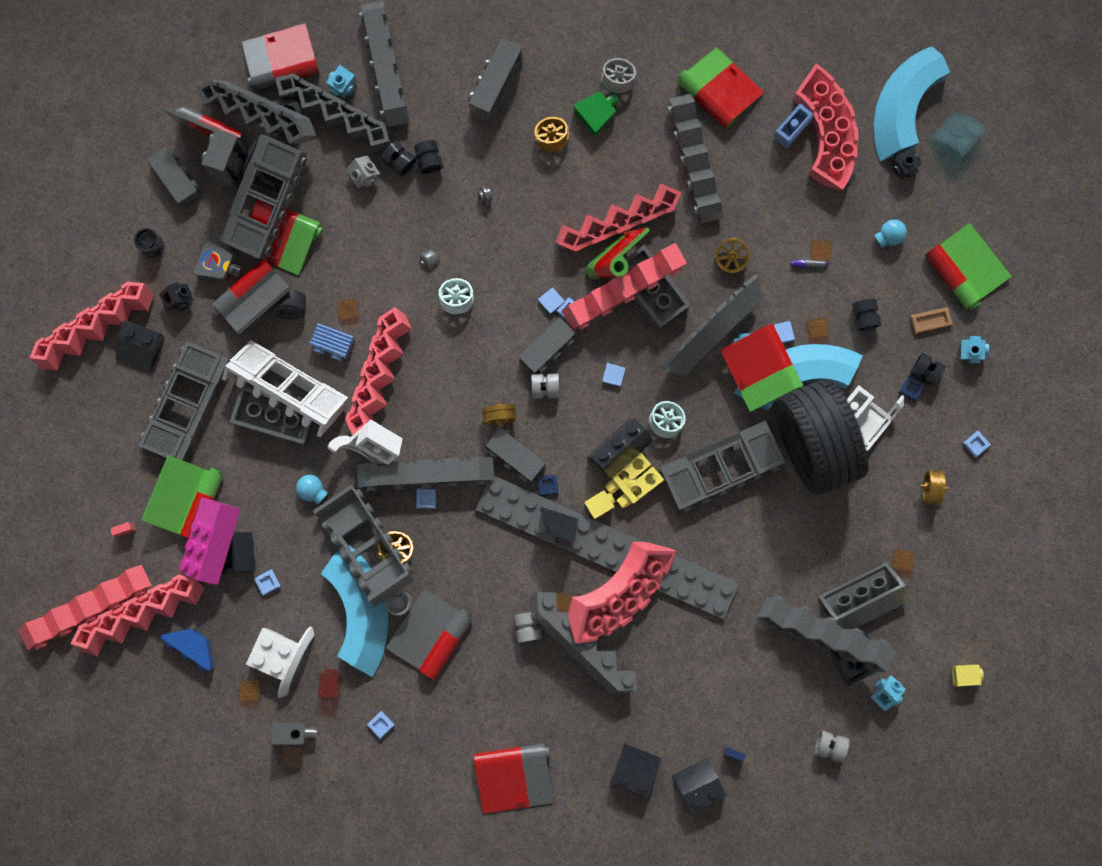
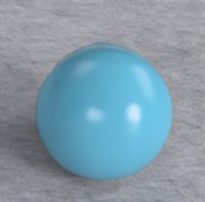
(892, 233)
(310, 489)

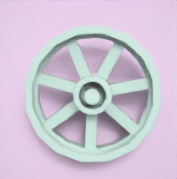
(453, 288)
(666, 419)

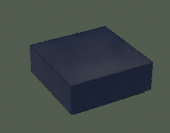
(912, 388)
(547, 485)
(734, 754)

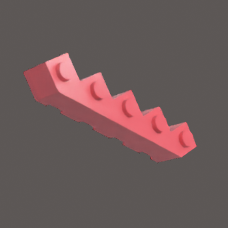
(619, 220)
(624, 287)
(91, 325)
(376, 370)
(84, 608)
(136, 613)

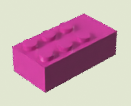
(209, 541)

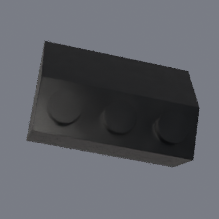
(621, 447)

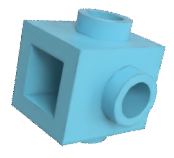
(341, 82)
(966, 346)
(888, 693)

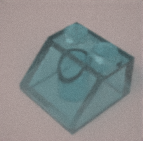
(958, 135)

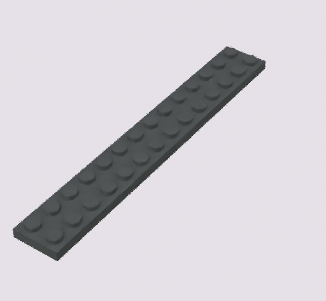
(605, 546)

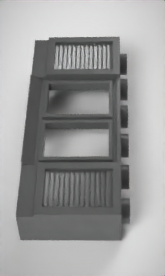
(278, 161)
(200, 366)
(687, 484)
(345, 514)

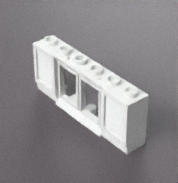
(320, 405)

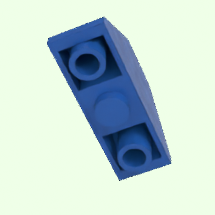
(192, 646)

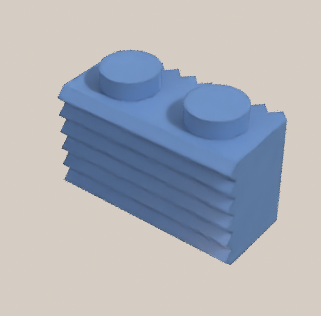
(793, 126)
(332, 342)

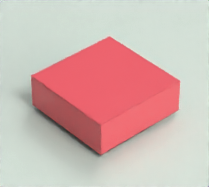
(122, 529)

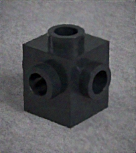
(906, 164)
(176, 297)

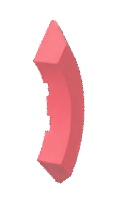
(833, 126)
(622, 595)

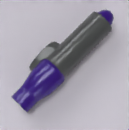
(809, 263)

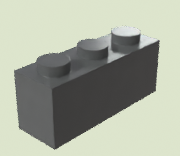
(174, 176)
(548, 347)
(515, 456)

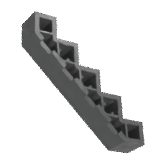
(384, 64)
(257, 110)
(335, 111)
(695, 158)
(425, 473)
(827, 634)
(598, 664)

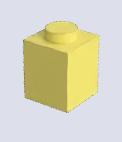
(600, 504)
(967, 675)

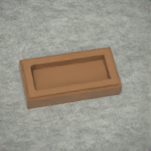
(931, 320)

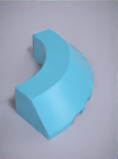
(899, 101)
(821, 362)
(365, 623)

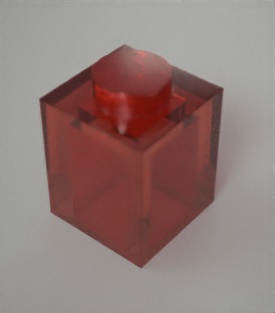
(329, 683)

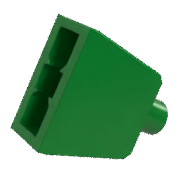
(596, 111)

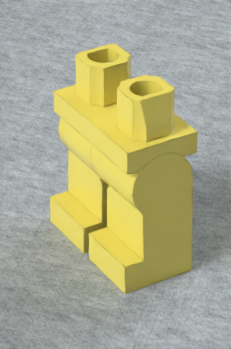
(630, 485)

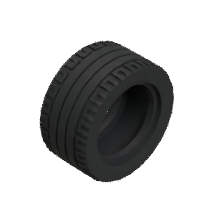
(822, 437)

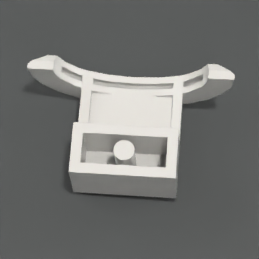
(870, 416)
(372, 442)
(279, 656)

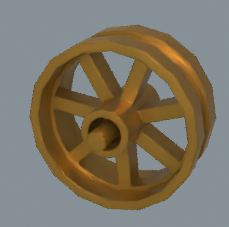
(552, 134)
(732, 255)
(499, 414)
(934, 487)
(401, 537)

